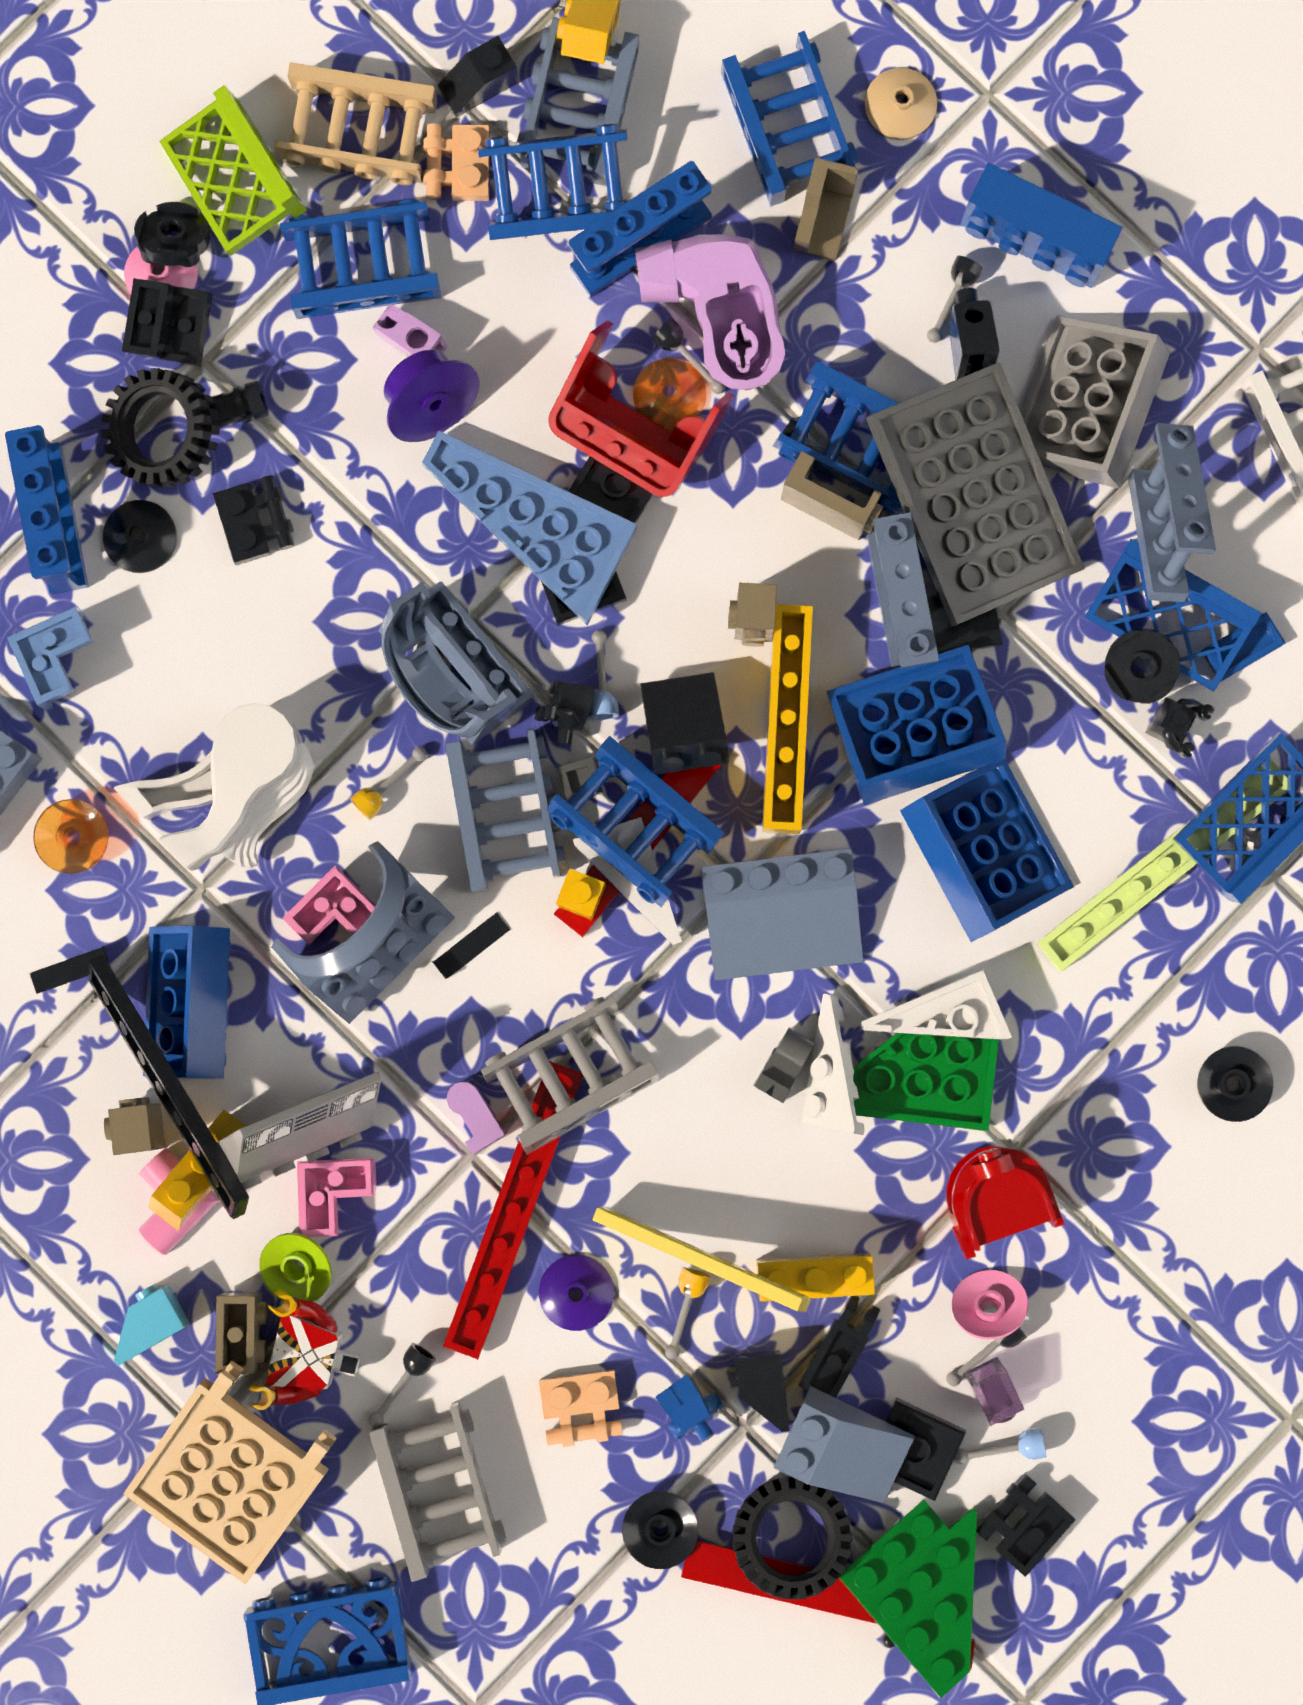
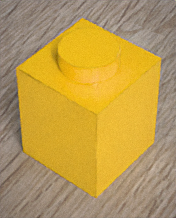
(580, 894)

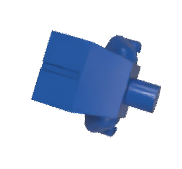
(689, 1408)

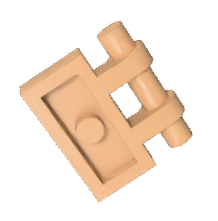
(469, 171)
(580, 1395)

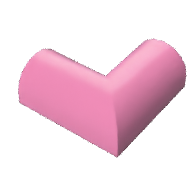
(329, 900)
(324, 1182)
(156, 1230)

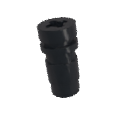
(240, 405)

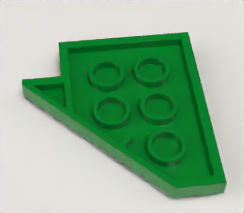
(928, 1080)
(921, 1592)

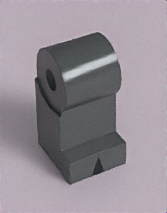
(784, 1065)

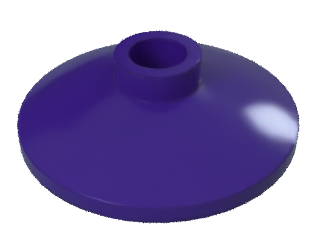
(590, 1278)

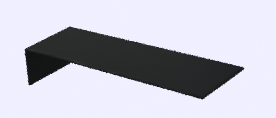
(471, 946)
(64, 971)

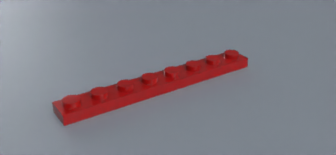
(506, 1230)

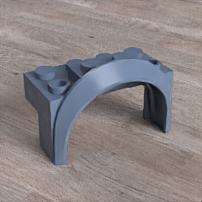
(427, 681)
(387, 942)

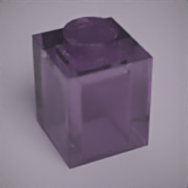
(994, 1391)

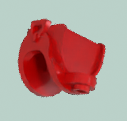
(997, 1195)

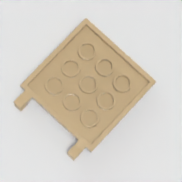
(227, 1478)

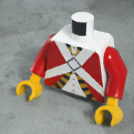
(303, 1354)

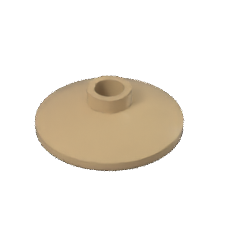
(897, 119)

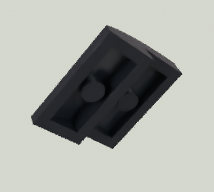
(167, 322)

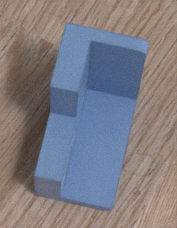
(40, 650)

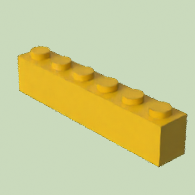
(787, 719)

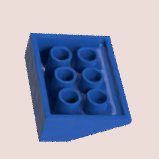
(917, 725)
(986, 849)

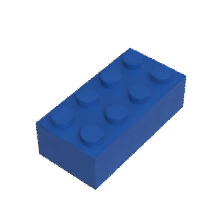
(1039, 226)

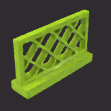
(260, 162)

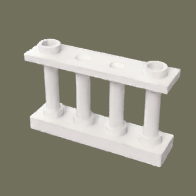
(1279, 425)

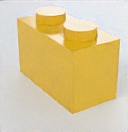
(588, 28)

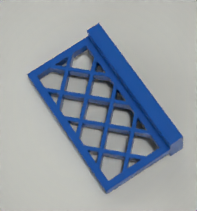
(1200, 593)
(1273, 846)

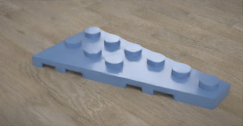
(550, 530)

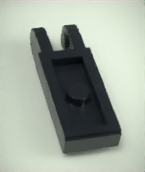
(838, 1350)

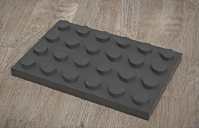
(975, 493)

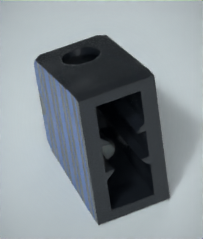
(972, 333)

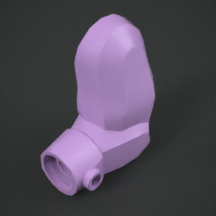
(730, 300)

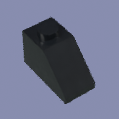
(479, 77)
(762, 1385)

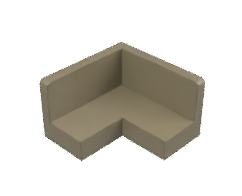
(825, 209)

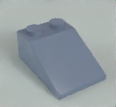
(843, 1448)

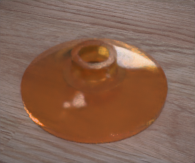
(665, 410)
(52, 835)

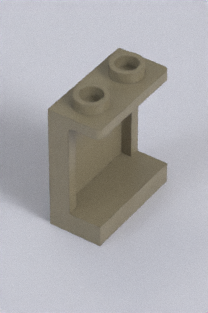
(827, 505)

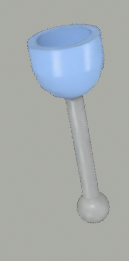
(604, 704)
(1029, 1444)

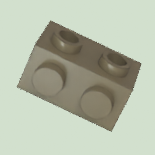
(753, 613)
(135, 1126)
(239, 1331)

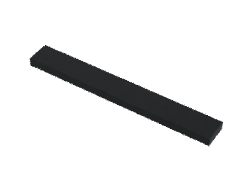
(168, 1088)

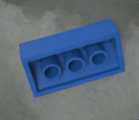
(189, 997)

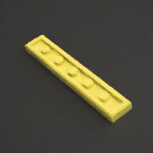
(702, 1259)

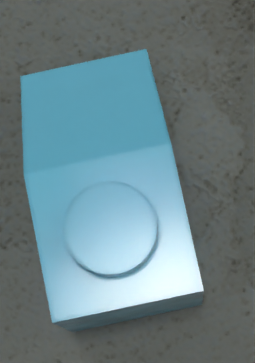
(149, 1322)

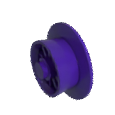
(428, 395)

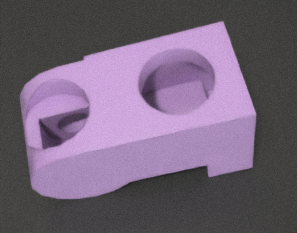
(407, 332)
(469, 1102)

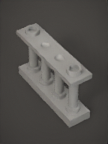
(568, 1111)
(410, 1518)

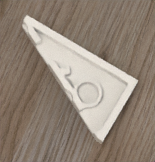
(623, 836)
(955, 1010)
(830, 1079)

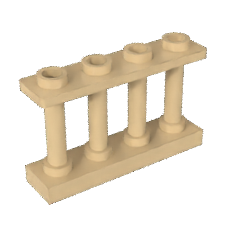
(345, 88)

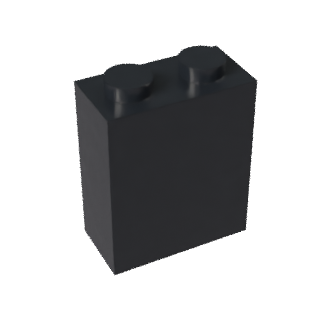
(684, 723)

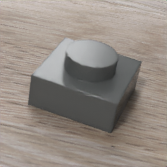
(575, 775)

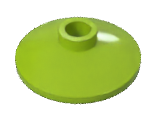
(282, 1272)

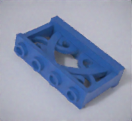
(46, 510)
(294, 1685)

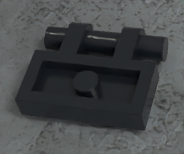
(242, 522)
(1034, 1532)

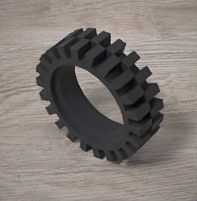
(123, 418)
(836, 1552)

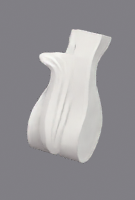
(250, 778)

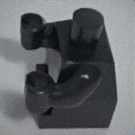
(569, 710)
(1176, 718)

